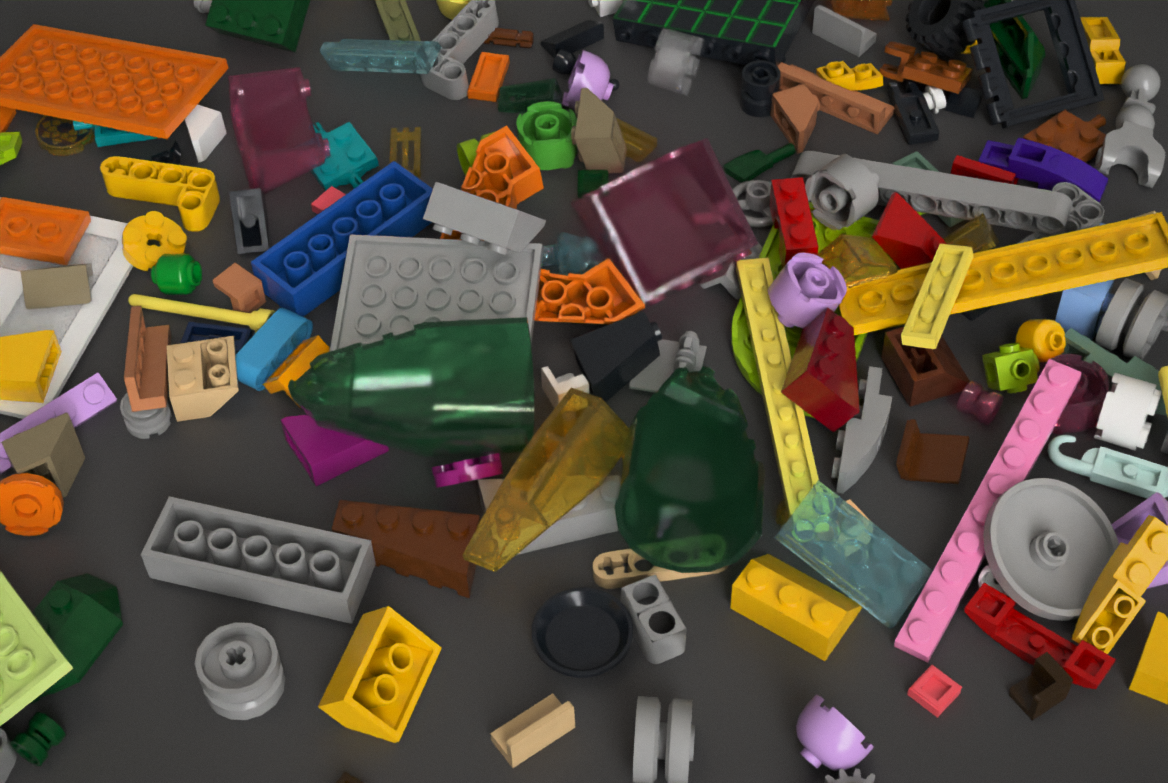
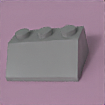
(481, 219)

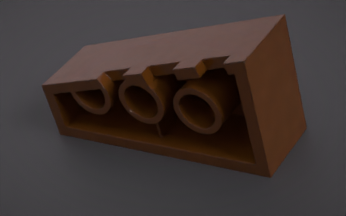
(414, 540)

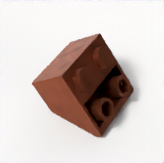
(922, 372)

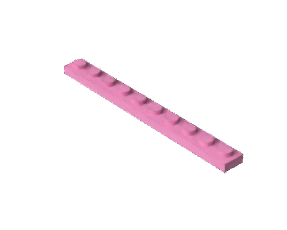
(966, 547)

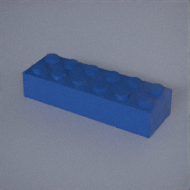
(311, 260)

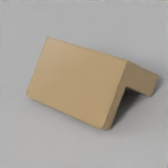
(534, 729)

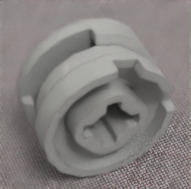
(145, 422)

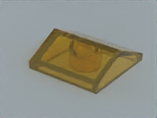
(974, 234)
(857, 259)

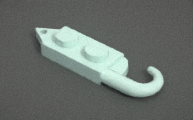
(1113, 469)

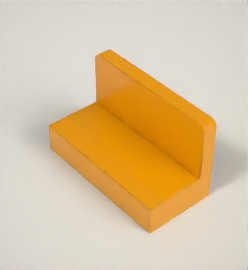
(296, 365)

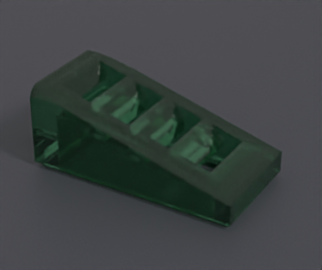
(533, 91)

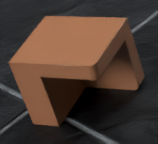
(242, 287)

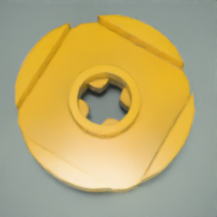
(151, 227)

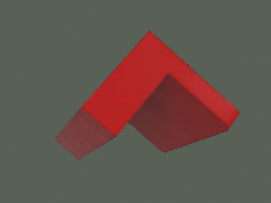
(970, 168)

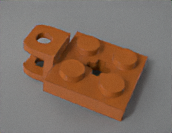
(926, 68)

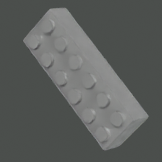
(259, 559)

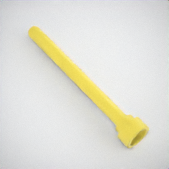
(254, 320)

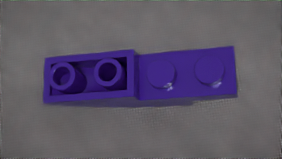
(1044, 165)

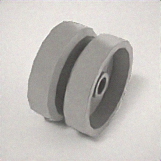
(1129, 319)
(240, 671)
(663, 740)

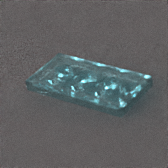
(854, 554)

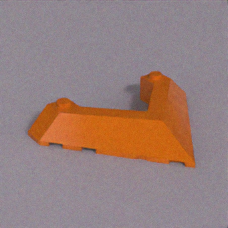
(509, 176)

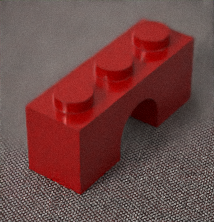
(792, 217)

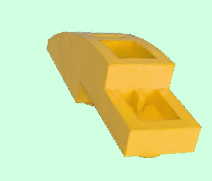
(1119, 587)

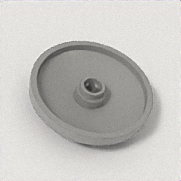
(1048, 546)

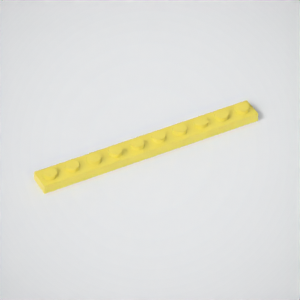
(773, 360)

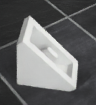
(205, 130)

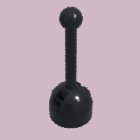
(565, 62)

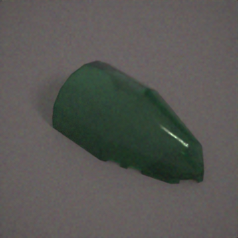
(429, 389)
(690, 477)

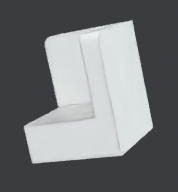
(558, 387)

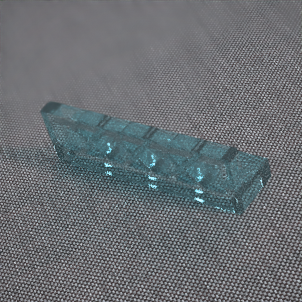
(381, 55)

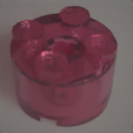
(1086, 400)

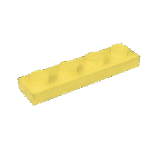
(937, 296)

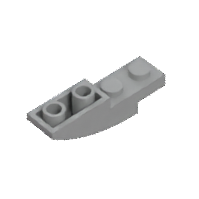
(863, 433)

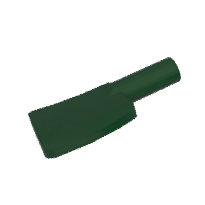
(756, 162)

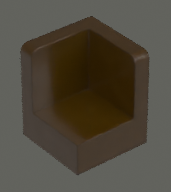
(1043, 688)

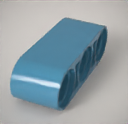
(271, 347)

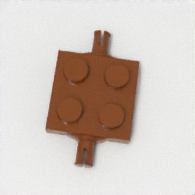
(1071, 135)

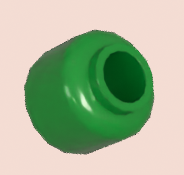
(176, 274)

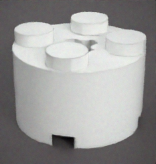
(1126, 411)

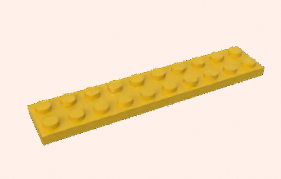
(1019, 271)

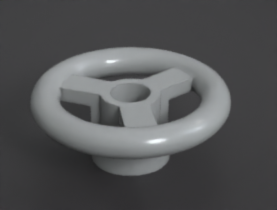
(757, 200)

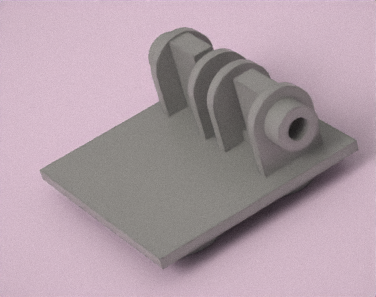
(672, 356)

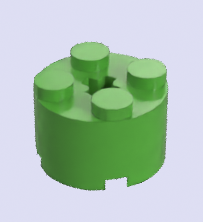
(547, 135)

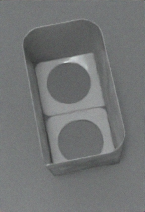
(665, 645)

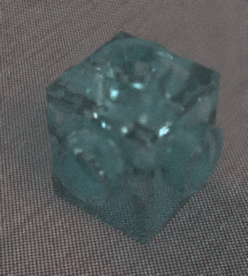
(577, 255)

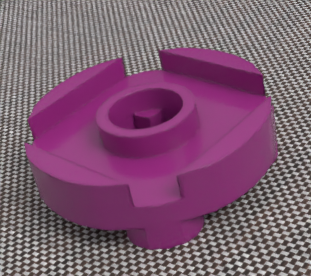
(467, 470)

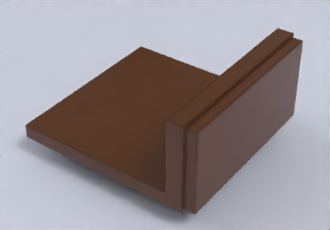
(931, 456)

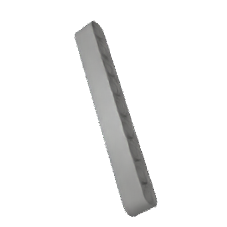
(959, 195)

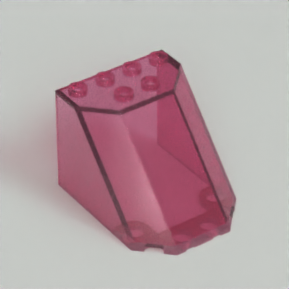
(668, 221)

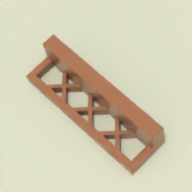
(838, 101)
(146, 363)

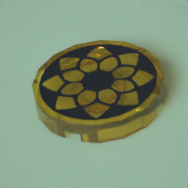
(59, 136)

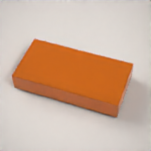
(488, 76)

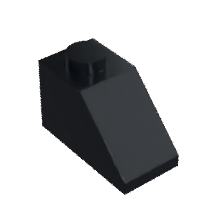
(250, 220)

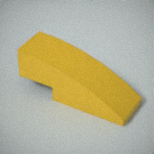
(1104, 49)

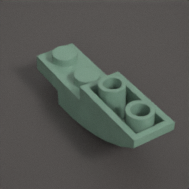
(1135, 368)

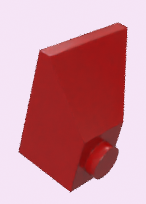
(906, 234)

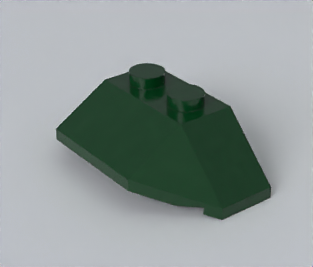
(1018, 51)
(81, 620)

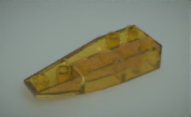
(550, 477)

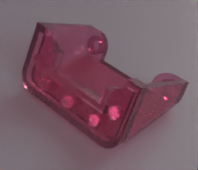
(274, 127)

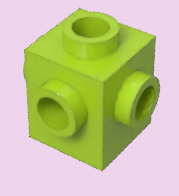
(1011, 368)

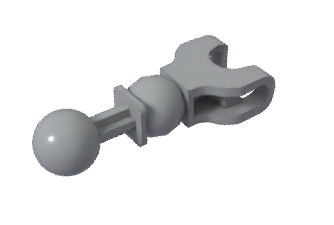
(1133, 139)

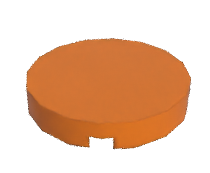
(29, 504)

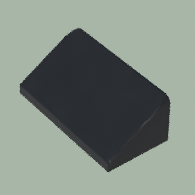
(574, 38)

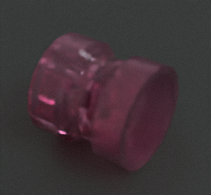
(979, 402)

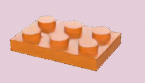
(40, 230)

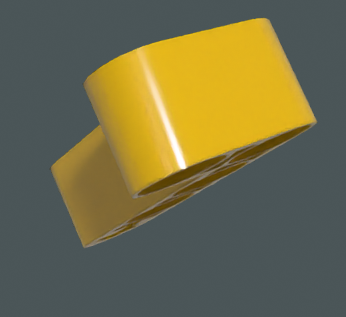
(164, 183)

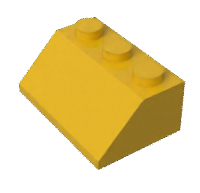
(793, 605)
(380, 675)

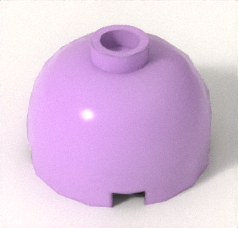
(590, 73)
(829, 737)

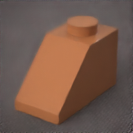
(795, 114)

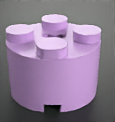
(805, 290)

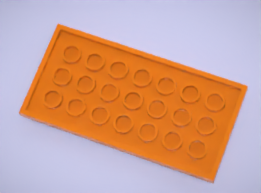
(105, 80)

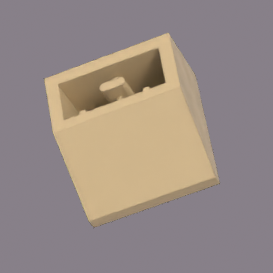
(201, 376)

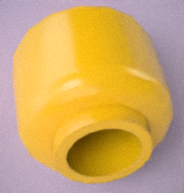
(1043, 336)

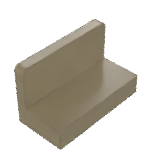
(57, 286)

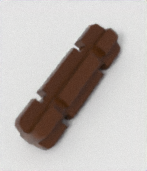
(511, 38)

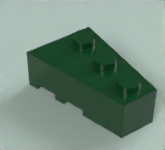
(260, 21)

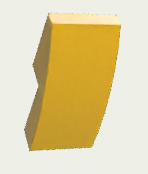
(858, 78)

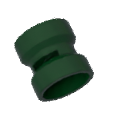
(38, 739)

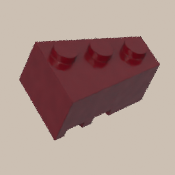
(825, 371)

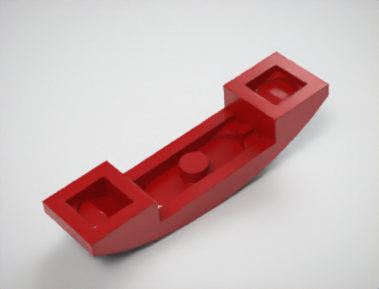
(1029, 640)

